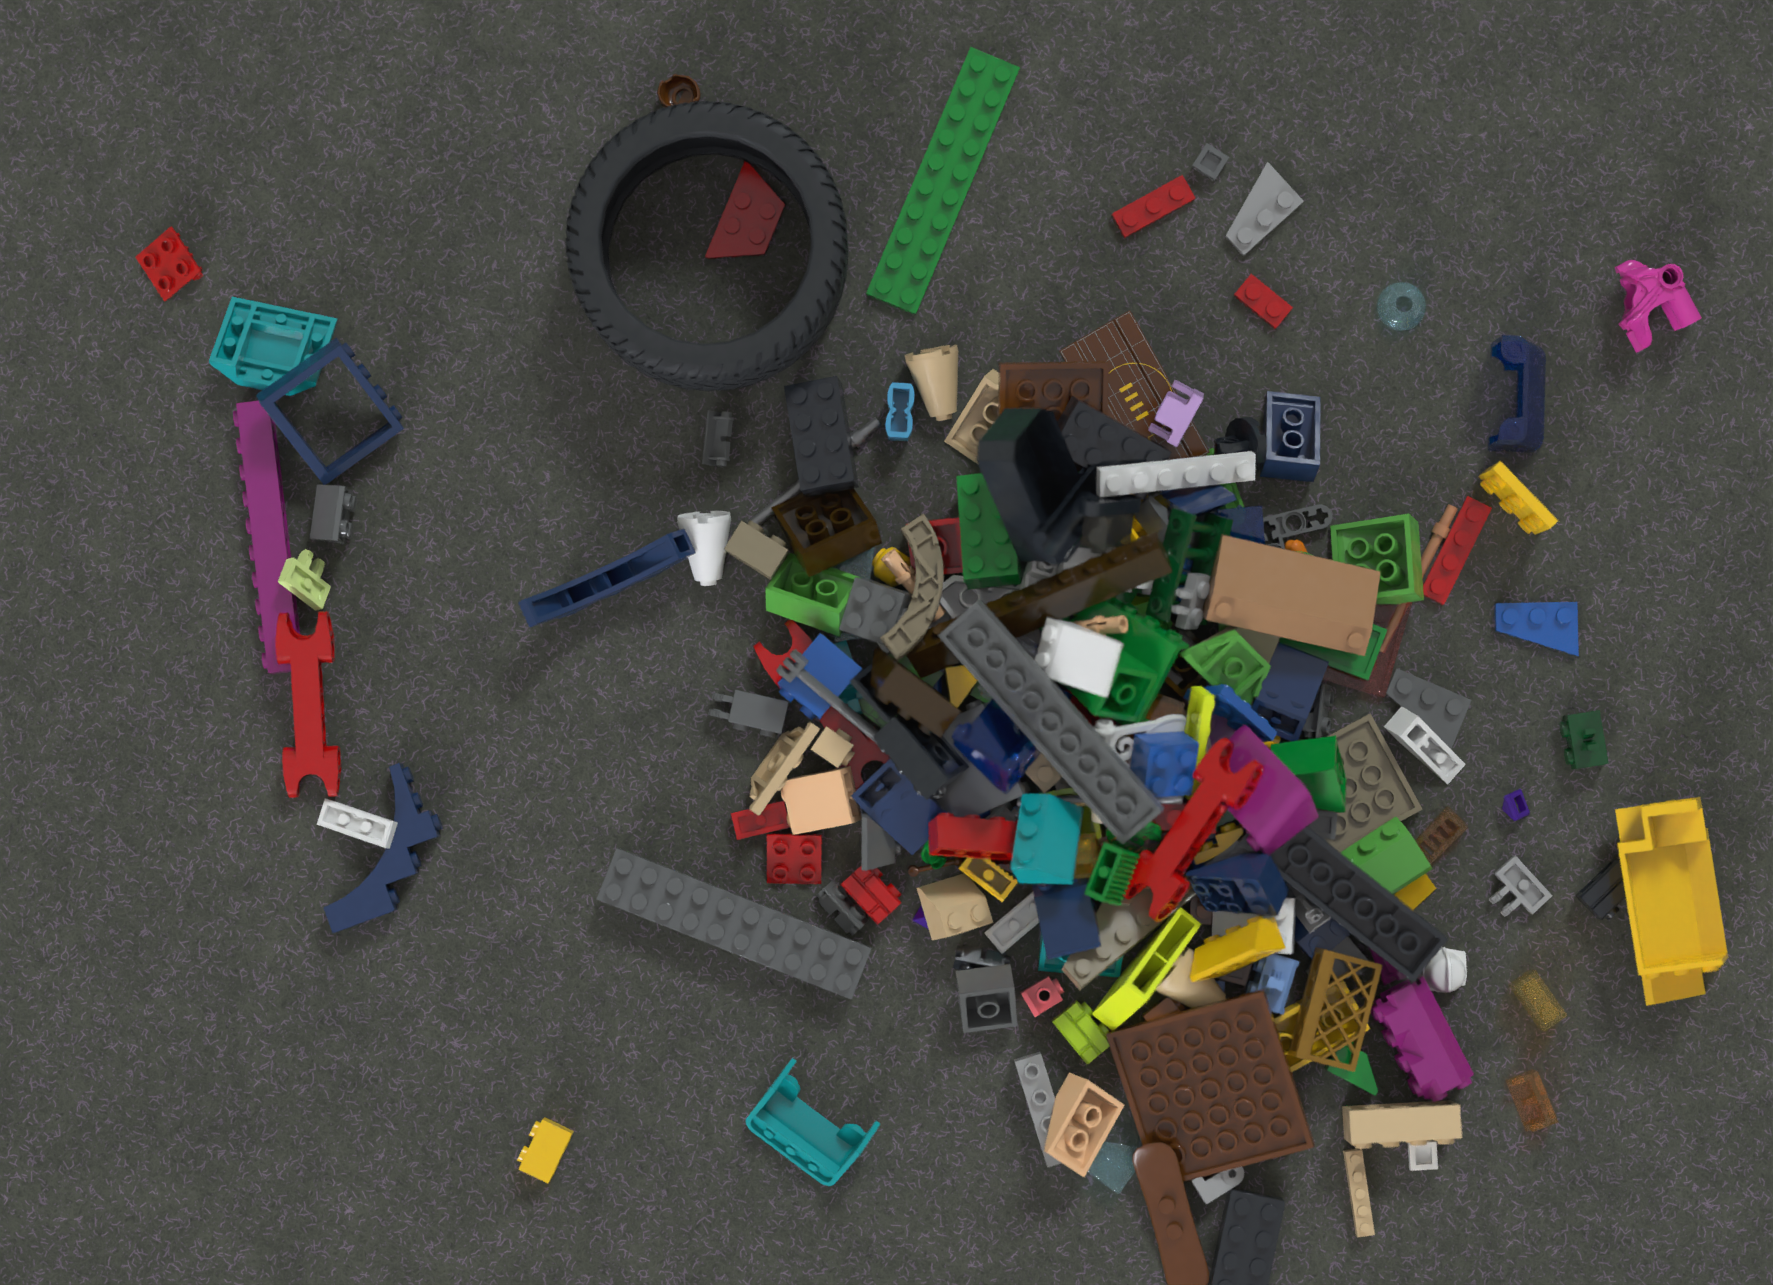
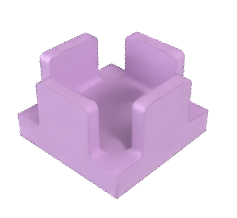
(1176, 413)

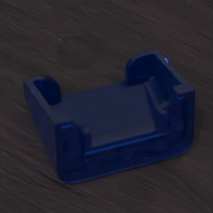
(1525, 430)
(997, 746)

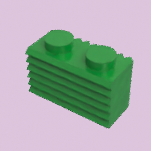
(1111, 874)

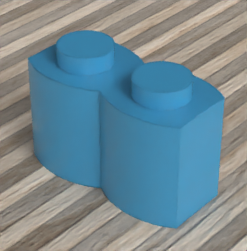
(900, 404)

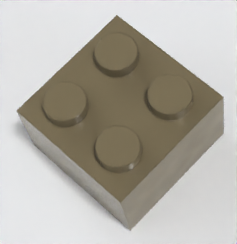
(757, 550)

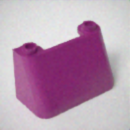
(1280, 801)

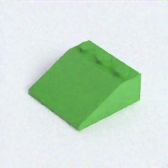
(1384, 546)

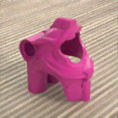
(1648, 290)

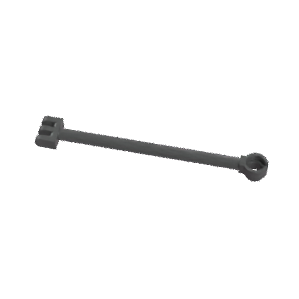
(797, 670)

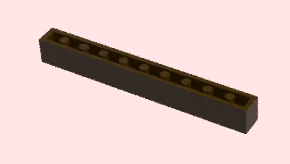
(1057, 597)

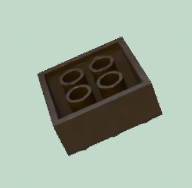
(827, 528)
(911, 694)

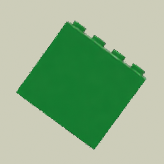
(1143, 641)

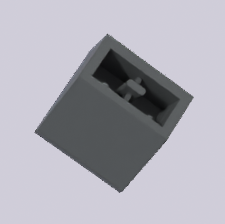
(332, 514)

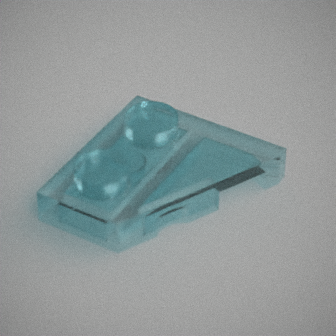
(1113, 1165)

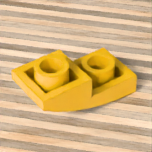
(1225, 838)

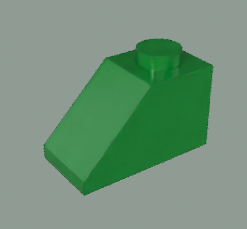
(1363, 1074)

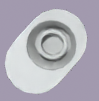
(1446, 970)

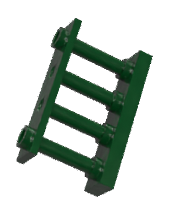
(1176, 544)

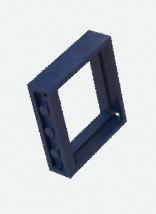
(303, 371)

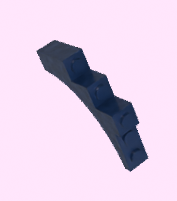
(608, 580)
(374, 894)

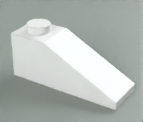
(1424, 744)

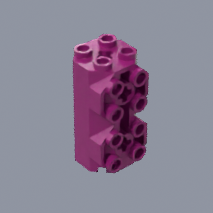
(1422, 1039)

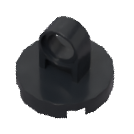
(1242, 436)

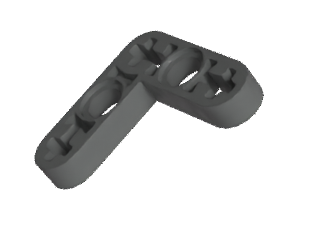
(1281, 531)

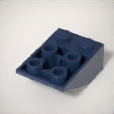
(1289, 690)
(897, 807)
(1240, 885)

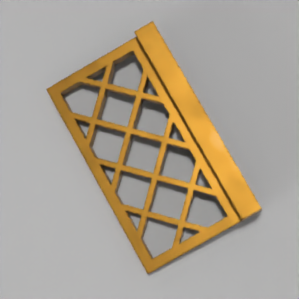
(1312, 1005)

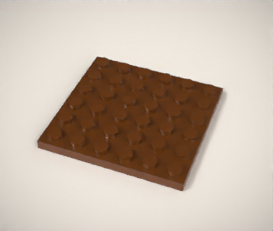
(1212, 1085)

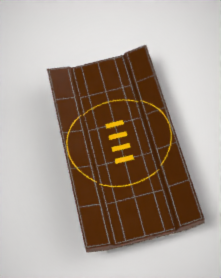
(1135, 380)

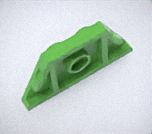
(1229, 662)

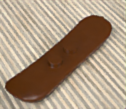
(1170, 1215)

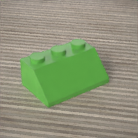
(809, 600)
(1389, 856)

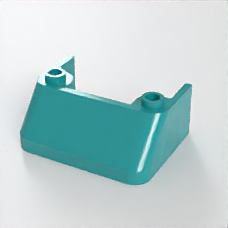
(805, 1134)

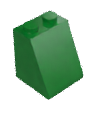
(1127, 692)
(1319, 769)

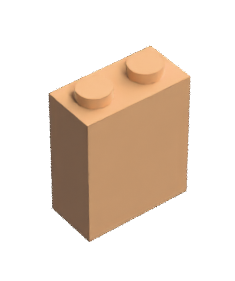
(820, 800)

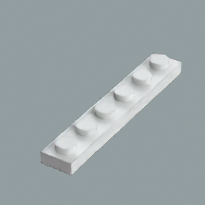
(1175, 473)

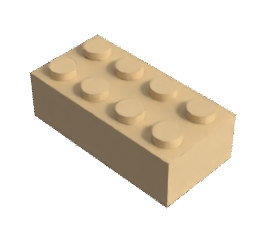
(1402, 1122)

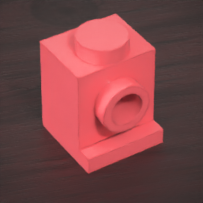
(1031, 995)

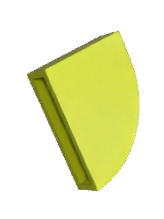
(1146, 970)

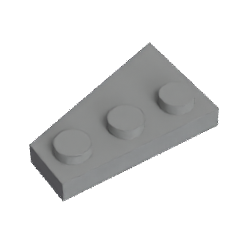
(1263, 210)

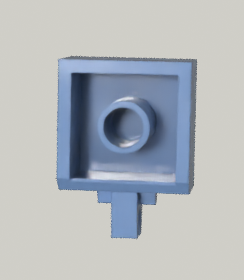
(1275, 977)

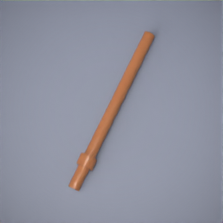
(1440, 531)

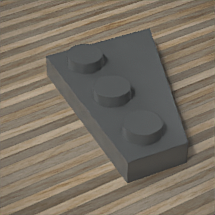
(1436, 706)

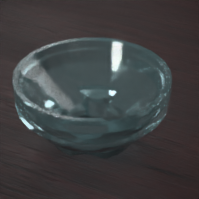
(1391, 315)

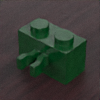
(1584, 740)

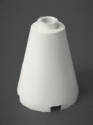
(709, 537)

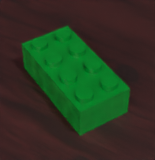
(985, 544)

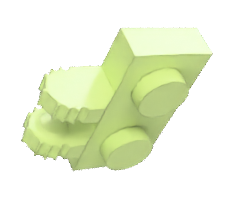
(305, 579)

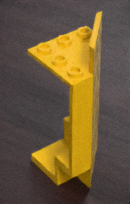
(1671, 897)

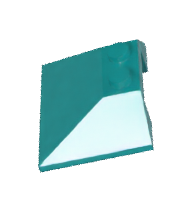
(263, 346)

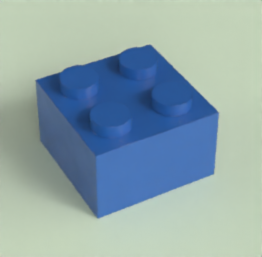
(1165, 762)

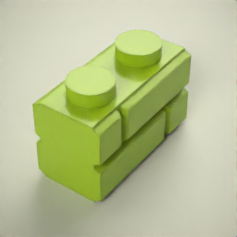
(1081, 1031)

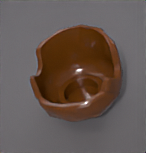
(670, 88)

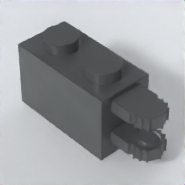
(753, 711)

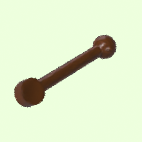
(913, 870)

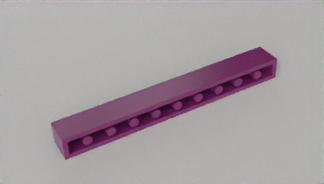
(266, 523)

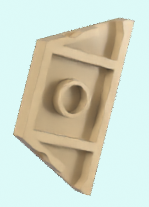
(780, 760)

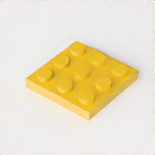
(1516, 499)

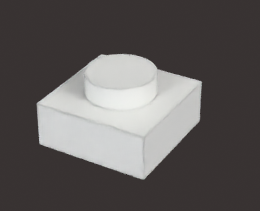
(1423, 1156)

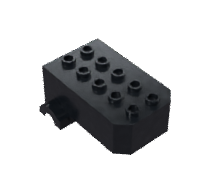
(1035, 483)

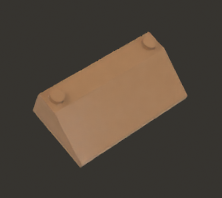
(1292, 595)

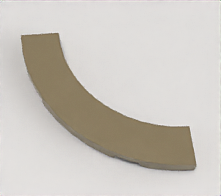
(926, 593)

